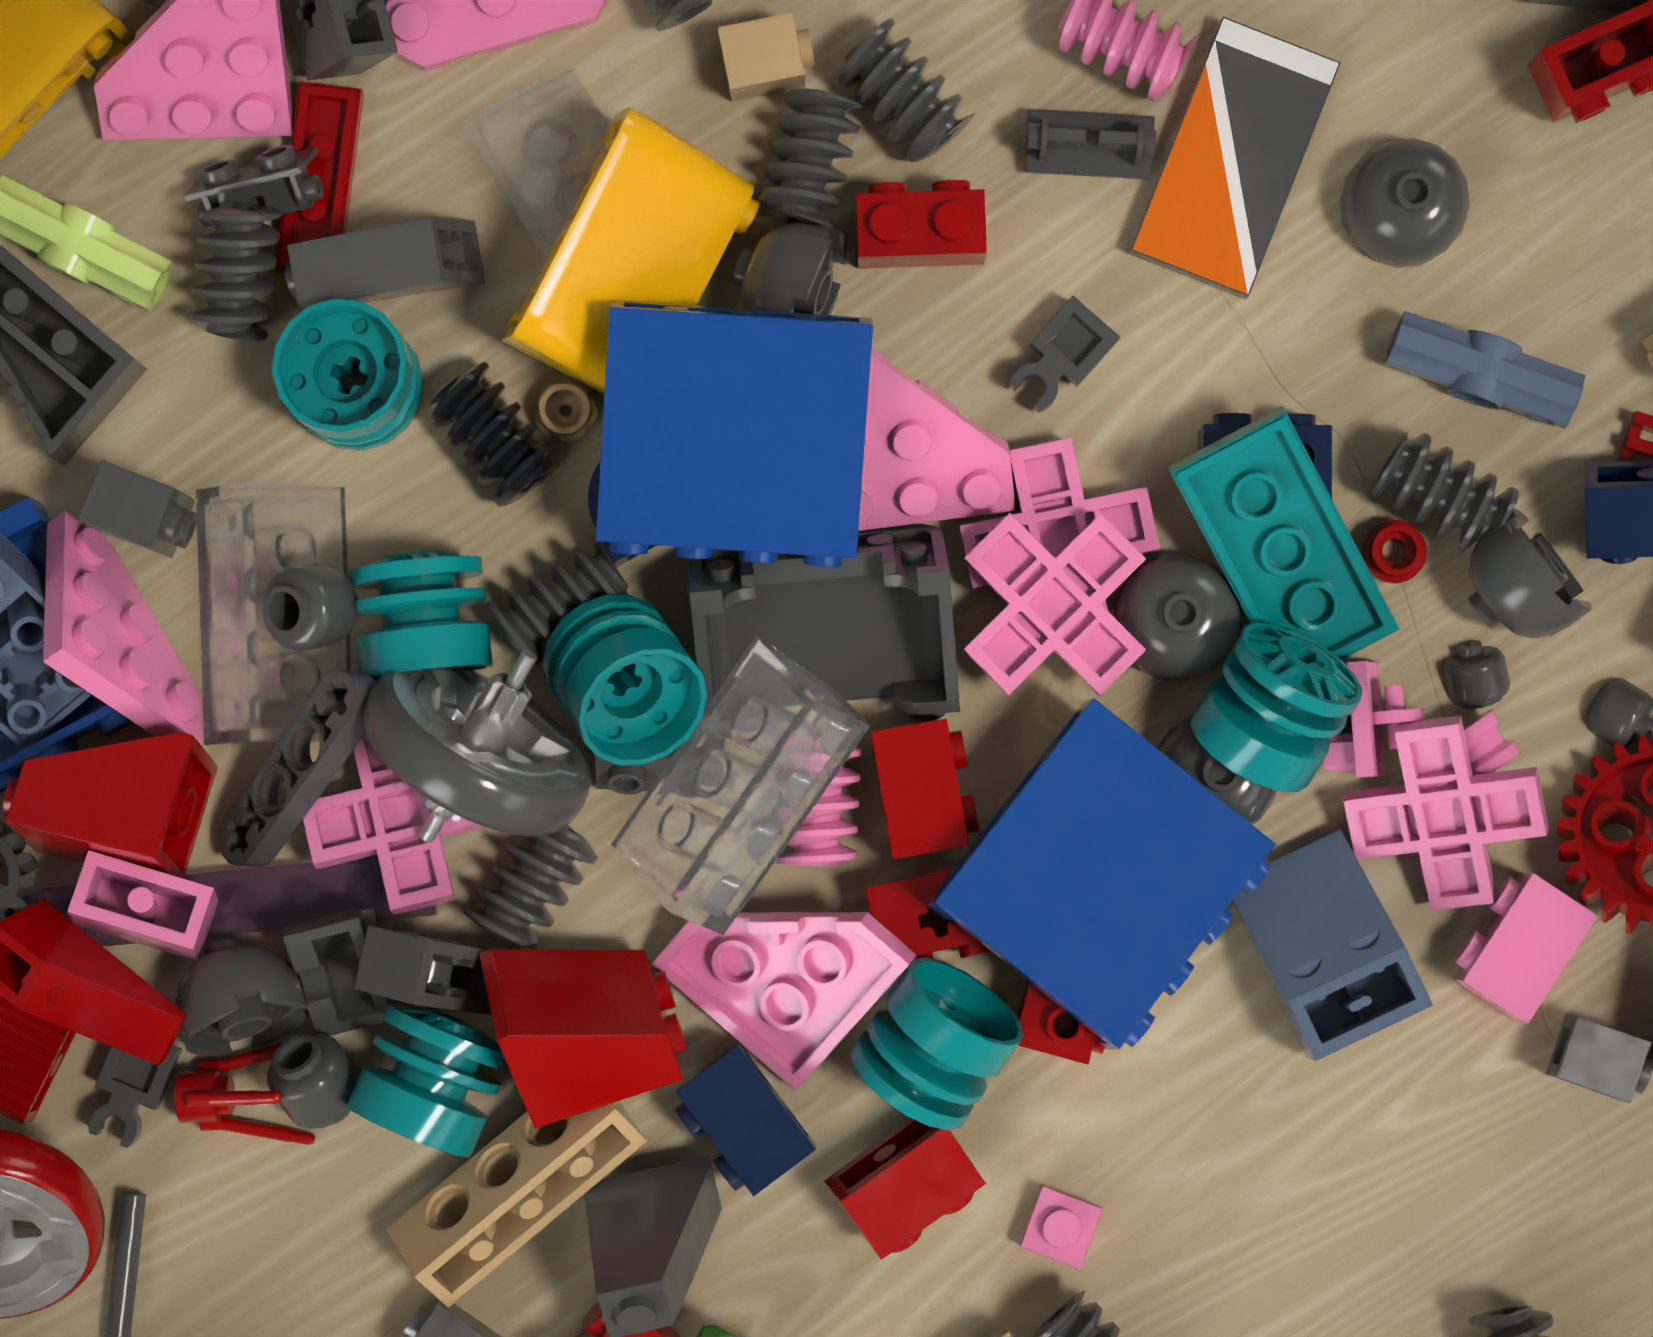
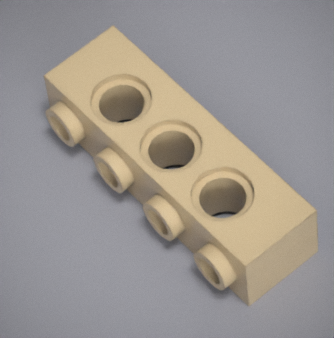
(508, 1196)

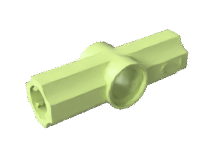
(82, 245)

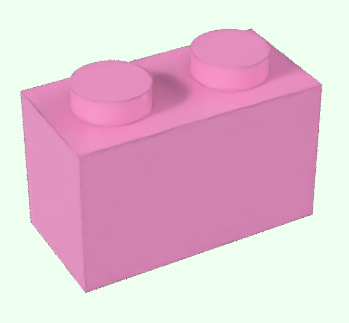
(143, 905)
(1523, 945)

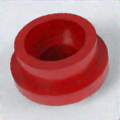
(1413, 545)

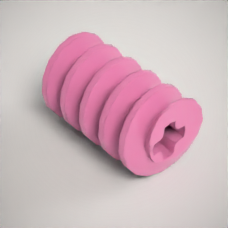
(1125, 42)
(819, 834)

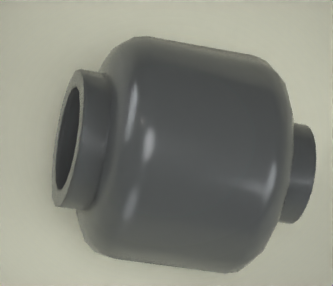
(309, 606)
(313, 1080)

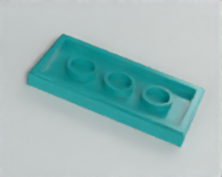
(1282, 537)

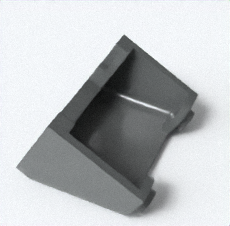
(859, 627)

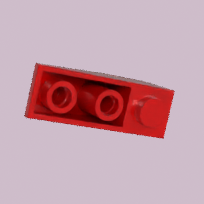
(77, 984)

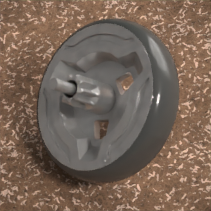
(477, 749)

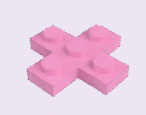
(1055, 505)
(1054, 604)
(1446, 813)
(384, 822)

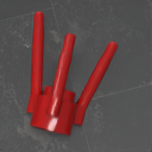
(208, 1096)

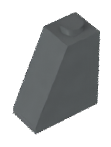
(386, 262)
(649, 1241)

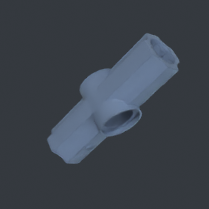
(1485, 369)

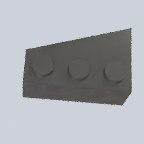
(57, 361)

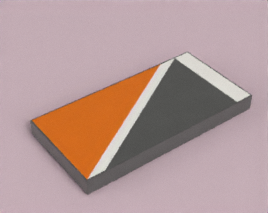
(1234, 158)

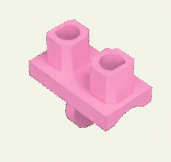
(1365, 748)

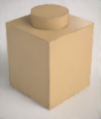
(765, 56)

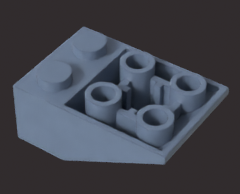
(30, 691)
(1330, 947)

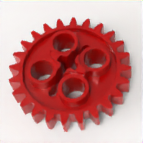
(1609, 867)

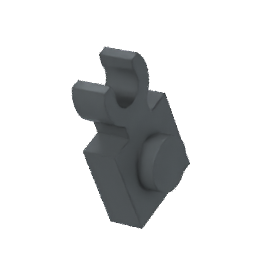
(1069, 348)
(131, 1084)

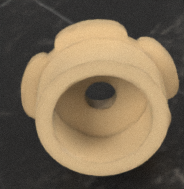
(565, 393)

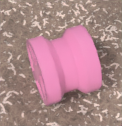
(1486, 744)

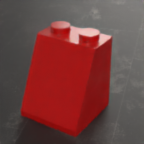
(116, 799)
(582, 1027)

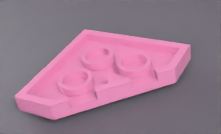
(447, 30)
(199, 74)
(926, 456)
(108, 637)
(787, 980)

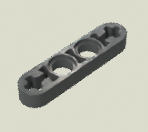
(256, 824)

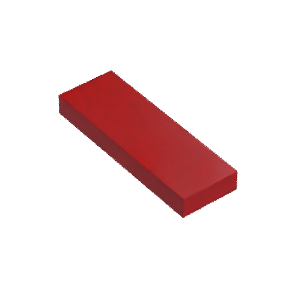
(330, 121)

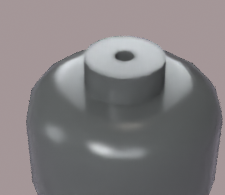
(1476, 675)
(1620, 713)

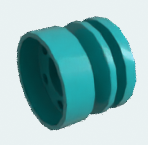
(336, 342)
(421, 614)
(624, 680)
(1276, 707)
(936, 1043)
(429, 1080)

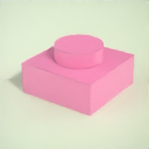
(1061, 1227)

